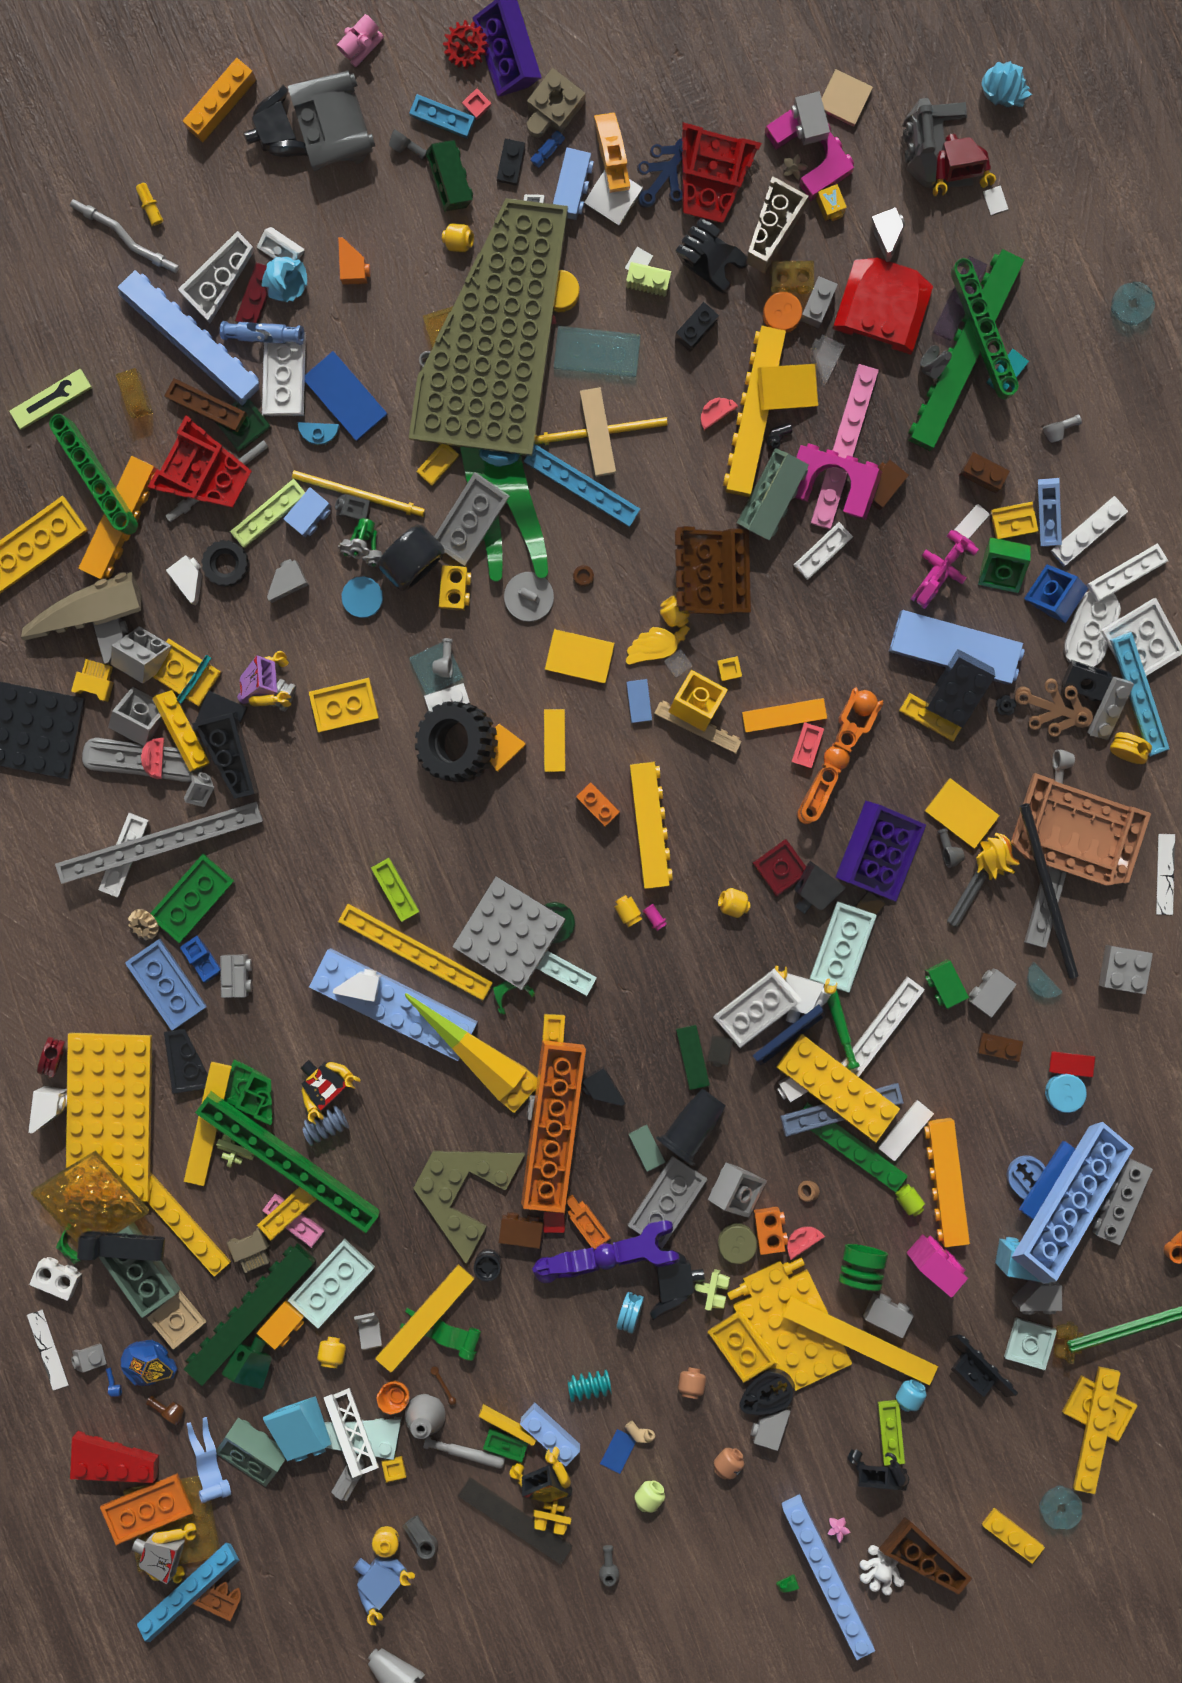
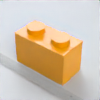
(280, 1324)

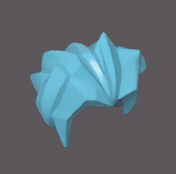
(1005, 85)
(285, 279)

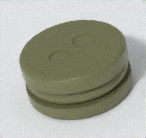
(737, 1243)

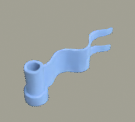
(207, 1466)

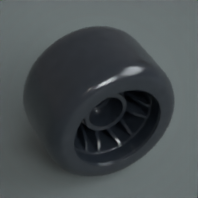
(411, 557)

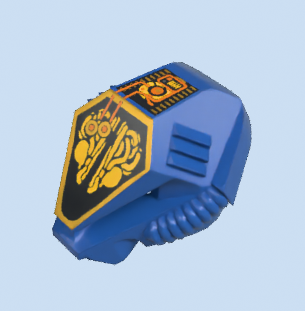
(147, 1363)

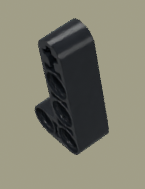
(120, 1245)

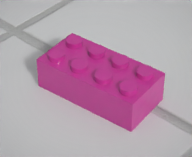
(938, 1264)

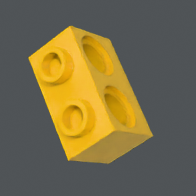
(448, 588)

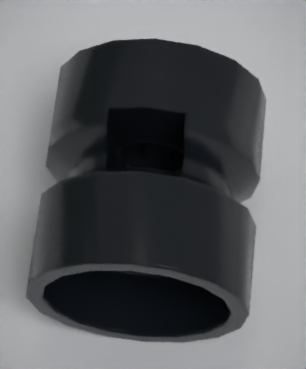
(487, 1265)

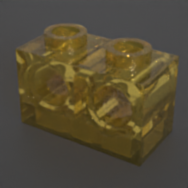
(791, 270)

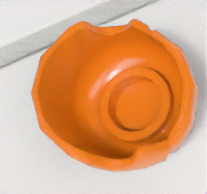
(393, 1397)

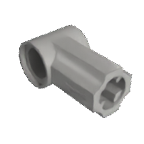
(346, 1483)

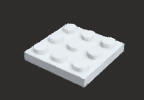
(1152, 634)

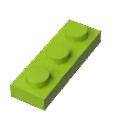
(395, 889)
(891, 1431)

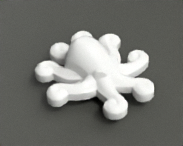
(882, 1571)

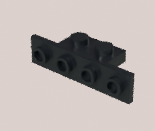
(976, 1371)

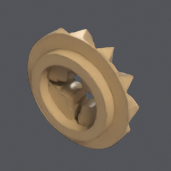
(146, 920)

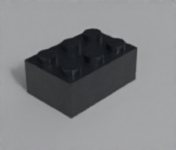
(960, 688)

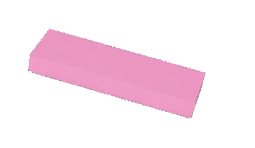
(301, 1226)

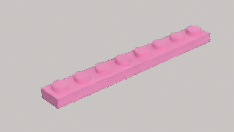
(844, 445)

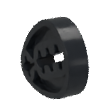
(775, 1401)

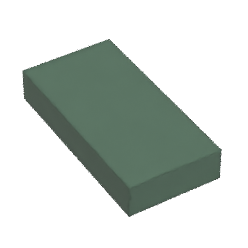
(646, 1148)

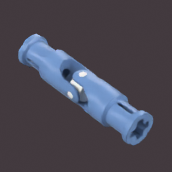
(259, 332)

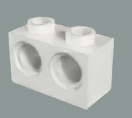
(54, 1284)

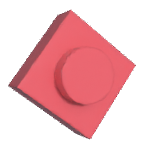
(476, 104)

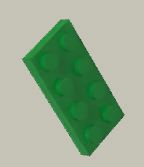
(191, 898)

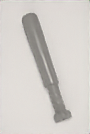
(467, 1453)

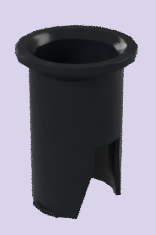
(693, 1126)

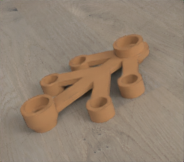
(1056, 709)

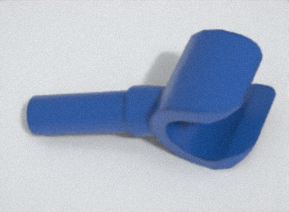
(113, 1390)

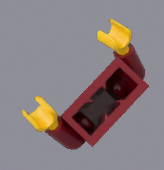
(962, 160)

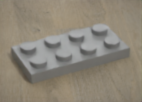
(471, 518)
(668, 1197)

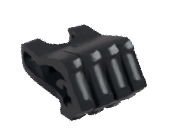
(708, 255)

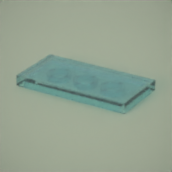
(597, 351)

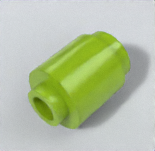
(910, 1200)

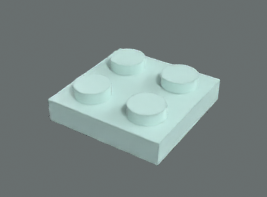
(1030, 1343)

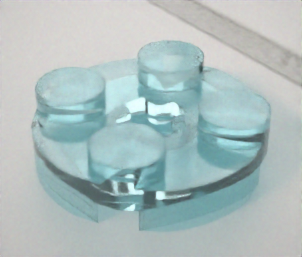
(1131, 291)
(1060, 1519)

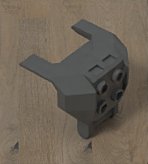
(926, 138)

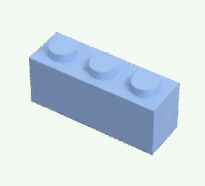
(573, 182)
(550, 1433)

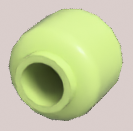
(649, 1496)

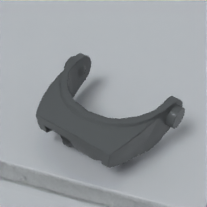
(934, 365)

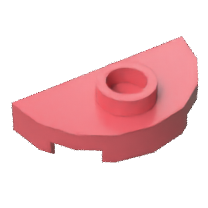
(716, 410)
(152, 757)
(803, 1239)

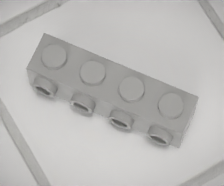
(1121, 1201)

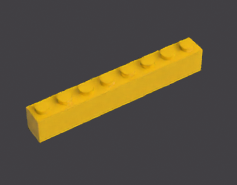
(752, 419)

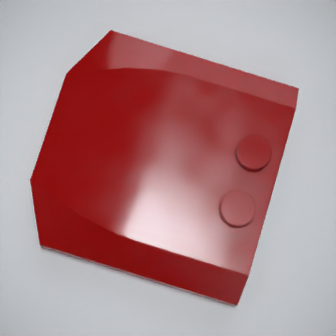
(884, 303)

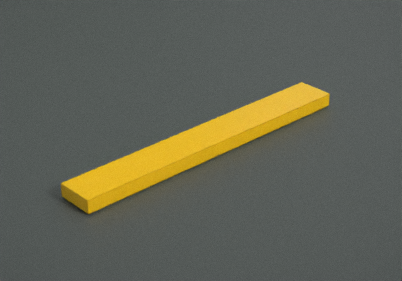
(415, 952)
(860, 1341)

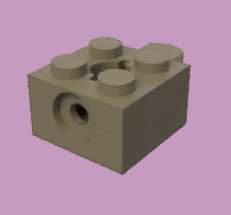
(553, 104)

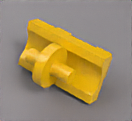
(560, 1521)

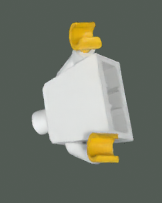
(809, 991)

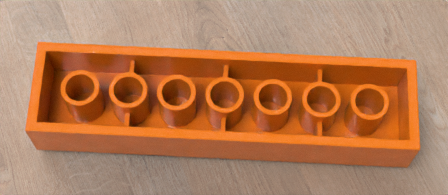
(553, 1126)

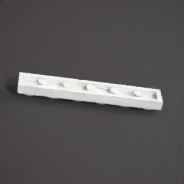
(885, 1024)

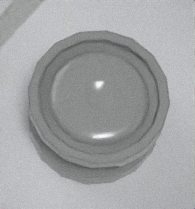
(289, 688)

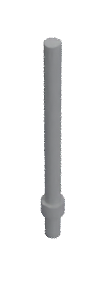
(185, 505)

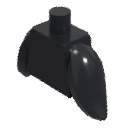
(273, 127)
(675, 1285)

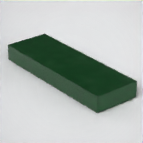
(692, 1057)

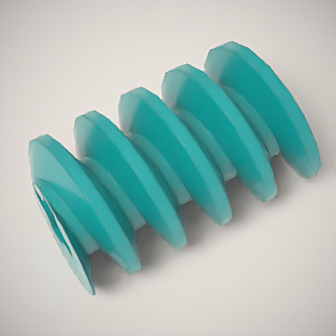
(589, 1386)

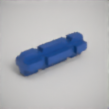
(547, 149)

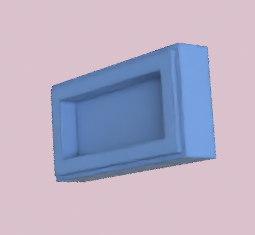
(639, 701)

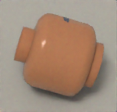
(692, 1383)
(728, 1463)

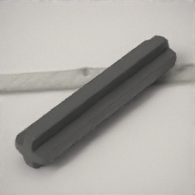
(966, 898)

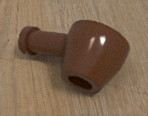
(172, 1413)

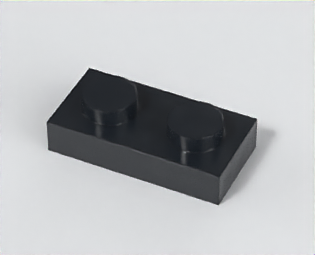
(510, 162)

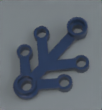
(668, 170)

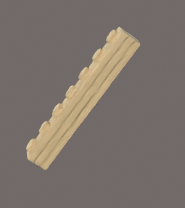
(711, 733)

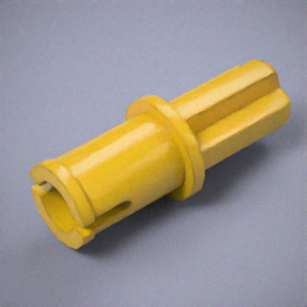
(149, 204)

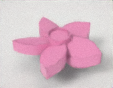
(838, 1528)

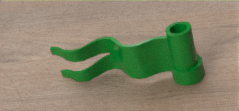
(453, 1337)

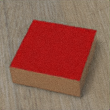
(554, 1222)

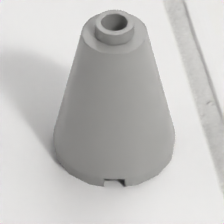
(424, 1415)
(392, 1669)

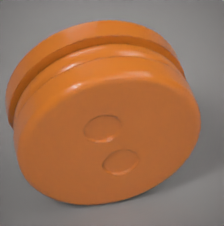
(782, 311)

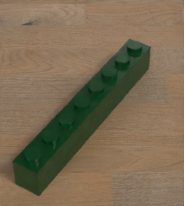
(249, 1314)

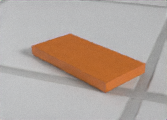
(146, 1509)

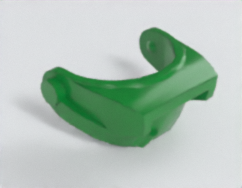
(501, 989)
(63, 1247)

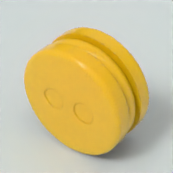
(567, 292)
(1131, 748)

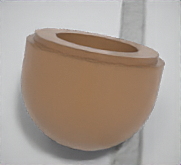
(814, 1191)

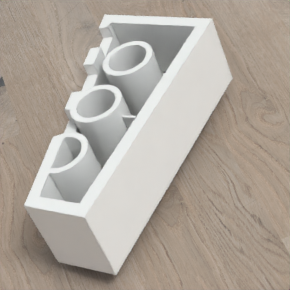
(217, 276)

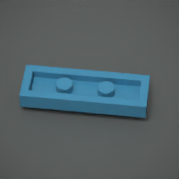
(442, 116)

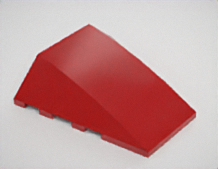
(713, 170)
(200, 469)

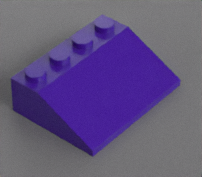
(880, 850)

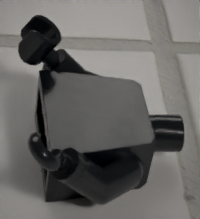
(880, 1477)

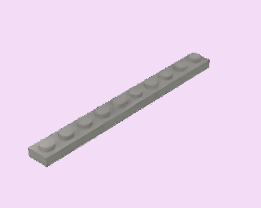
(158, 842)

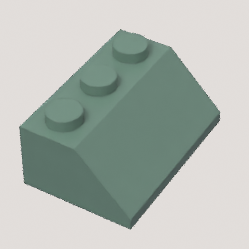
(251, 1452)

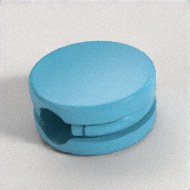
(1065, 1092)
(630, 1312)

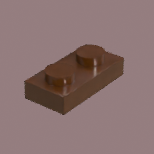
(1000, 1046)

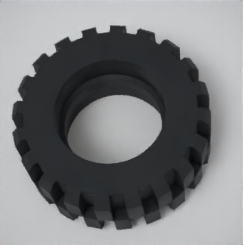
(432, 738)

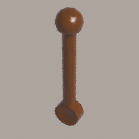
(434, 1370)

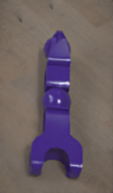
(608, 1255)

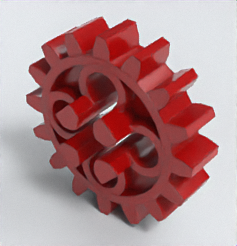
(477, 39)

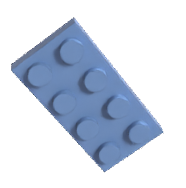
(165, 984)

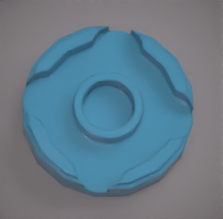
(362, 597)

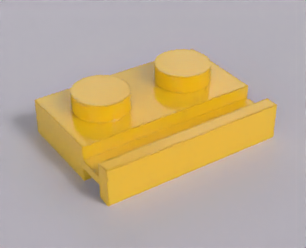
(1014, 520)

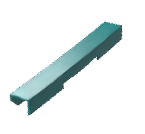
(194, 679)

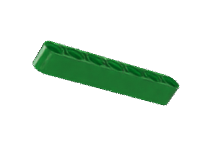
(987, 319)
(99, 480)

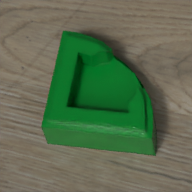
(788, 1584)

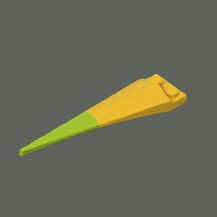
(500, 1074)

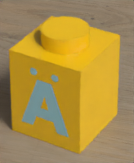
(831, 203)

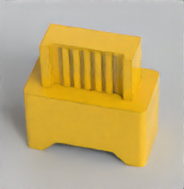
(94, 679)

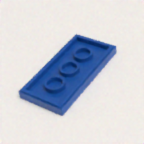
(345, 396)
(1046, 1180)

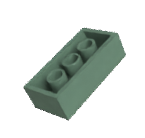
(142, 1281)

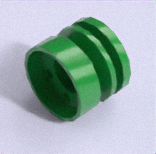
(863, 1267)

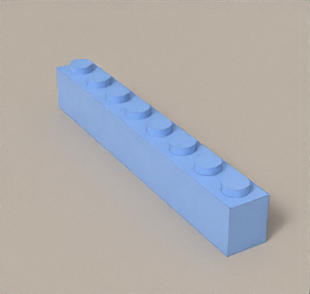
(188, 337)
(828, 1577)

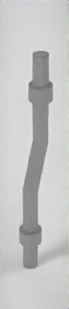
(91, 213)

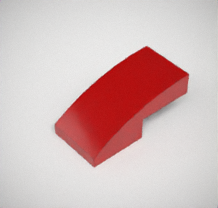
(1072, 1064)

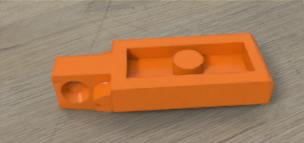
(587, 1222)

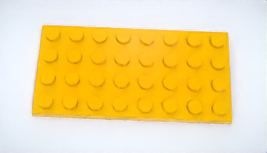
(111, 1104)

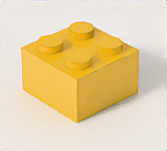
(697, 700)

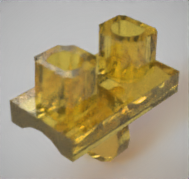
(1068, 1332)

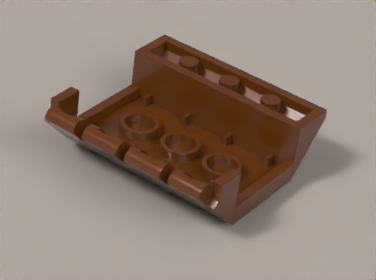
(712, 571)

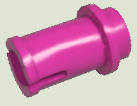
(654, 917)

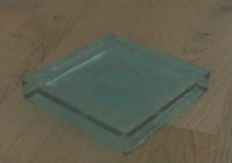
(423, 667)

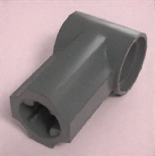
(419, 1535)

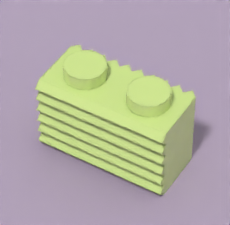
(648, 279)

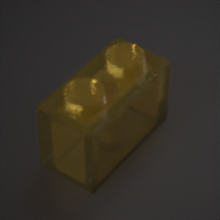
(134, 393)

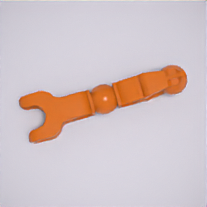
(837, 756)

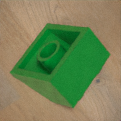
(1004, 565)

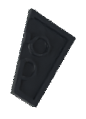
(184, 1063)

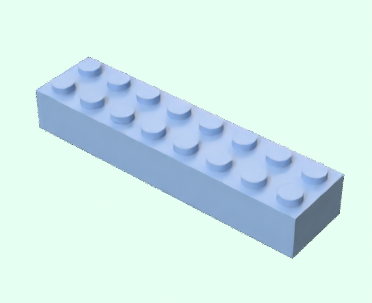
(391, 1004)
(1072, 1203)

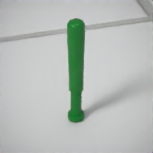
(841, 1026)

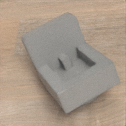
(88, 1358)

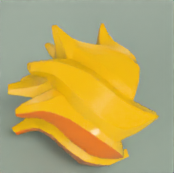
(996, 856)

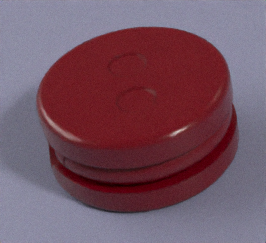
(51, 1057)

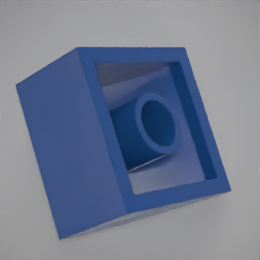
(1056, 593)

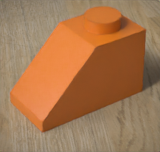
(352, 264)

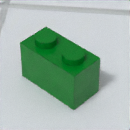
(946, 984)

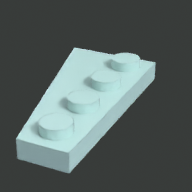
(380, 1432)

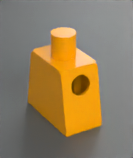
(507, 747)

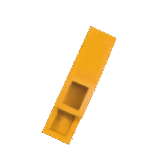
(612, 151)

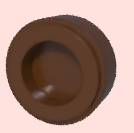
(583, 575)

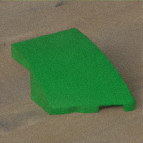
(250, 1091)

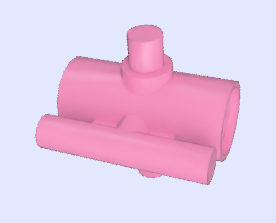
(360, 40)

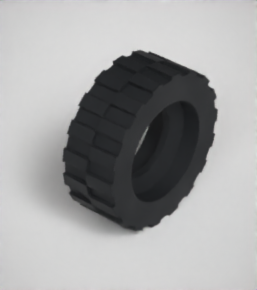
(214, 552)

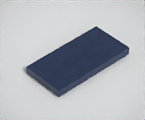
(789, 1035)

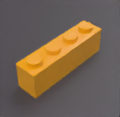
(219, 100)

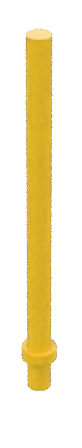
(546, 438)
(408, 508)

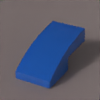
(201, 959)

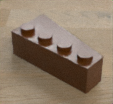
(918, 1552)

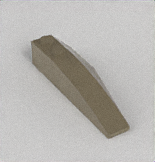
(96, 604)

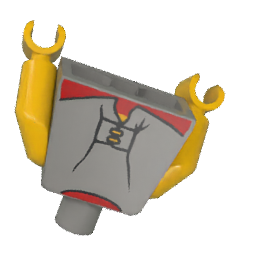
(162, 1553)

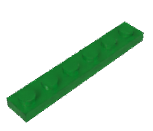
(861, 1154)

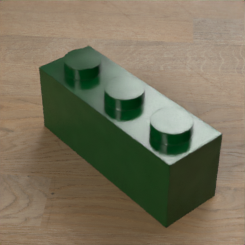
(449, 175)

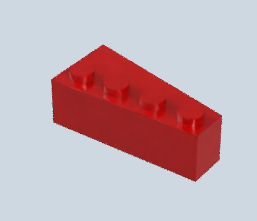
(109, 1461)

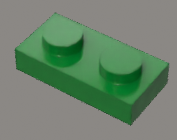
(505, 1445)

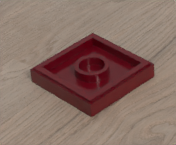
(780, 867)

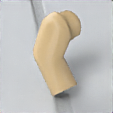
(640, 1435)

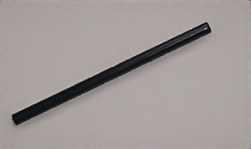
(1048, 890)

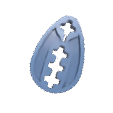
(1015, 1178)

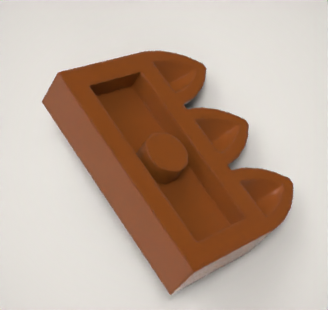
(219, 1602)

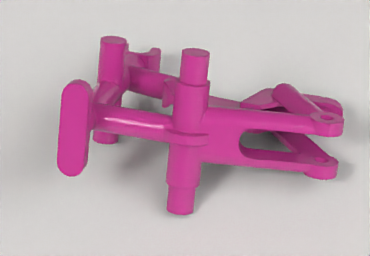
(943, 568)

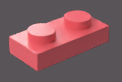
(807, 745)

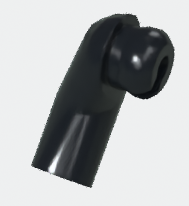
(776, 434)

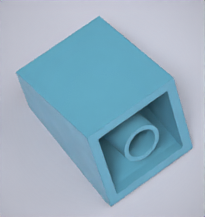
(299, 1429)

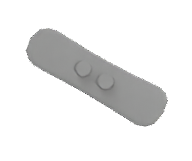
(125, 757)

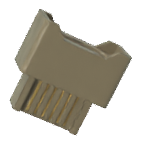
(250, 1250)

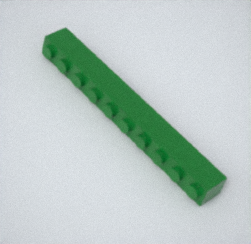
(964, 354)
(288, 1162)

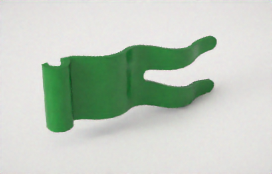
(513, 482)

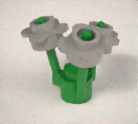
(358, 547)

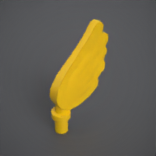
(655, 644)

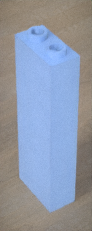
(938, 641)

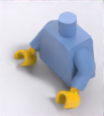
(379, 1582)

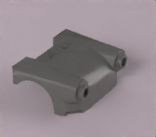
(331, 120)

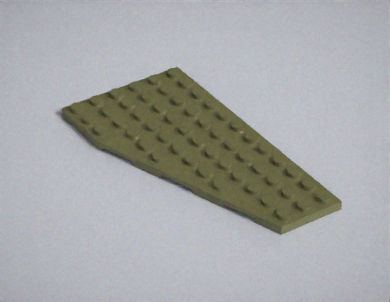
(493, 348)

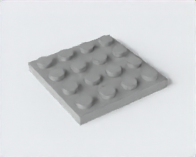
(509, 933)

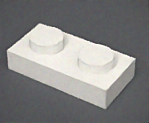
(455, 693)

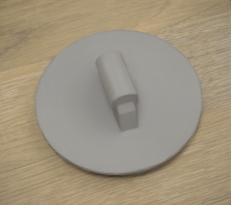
(528, 596)

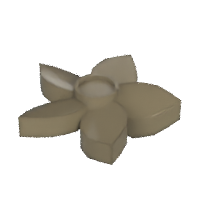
(794, 167)

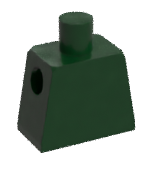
(249, 1364)

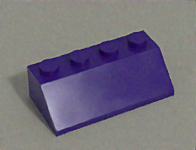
(509, 49)

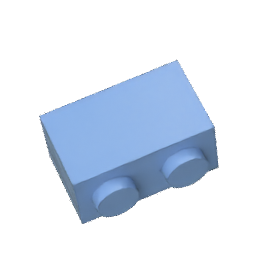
(308, 513)

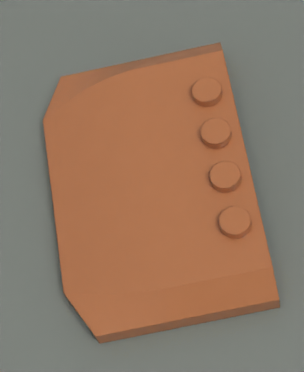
(1082, 832)

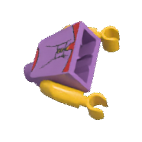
(259, 682)

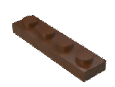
(205, 405)

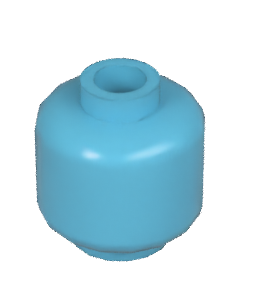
(911, 1395)

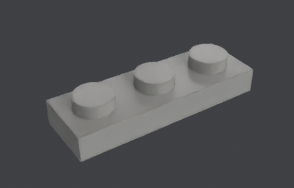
(1110, 708)

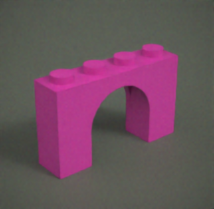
(832, 170)
(863, 478)

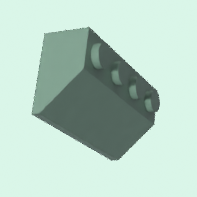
(773, 493)

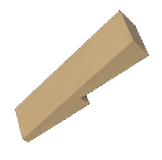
(597, 432)

